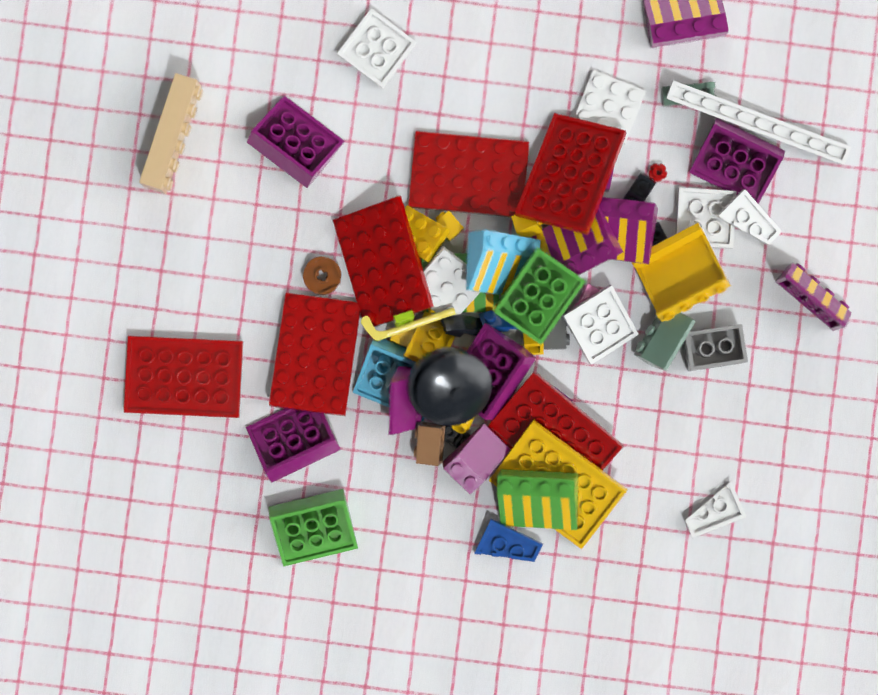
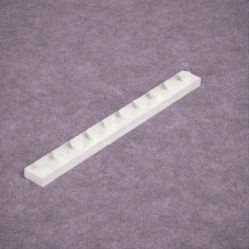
(758, 122)

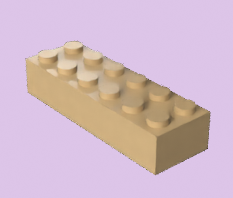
(171, 134)

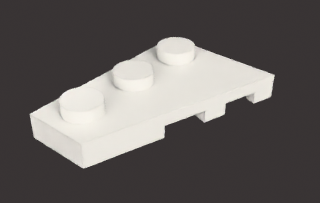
(750, 218)
(717, 512)

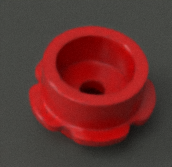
(657, 167)

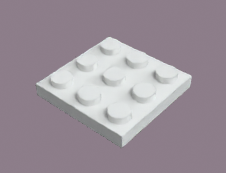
(377, 48)
(610, 102)
(703, 207)
(447, 282)
(600, 324)

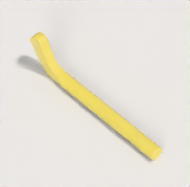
(380, 335)

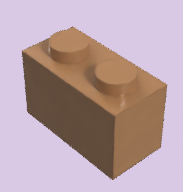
(429, 444)

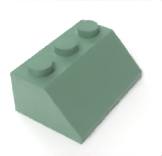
(664, 340)

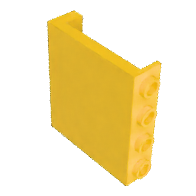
(682, 273)

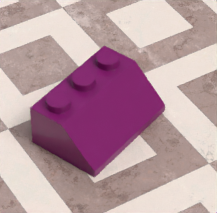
(402, 414)

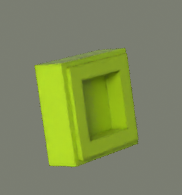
(403, 318)

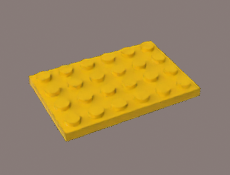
(545, 452)

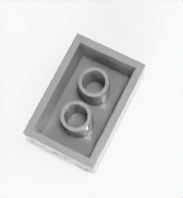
(715, 347)

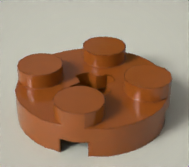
(325, 265)

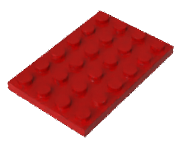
(570, 173)
(468, 174)
(383, 261)
(315, 354)
(183, 376)
(557, 414)

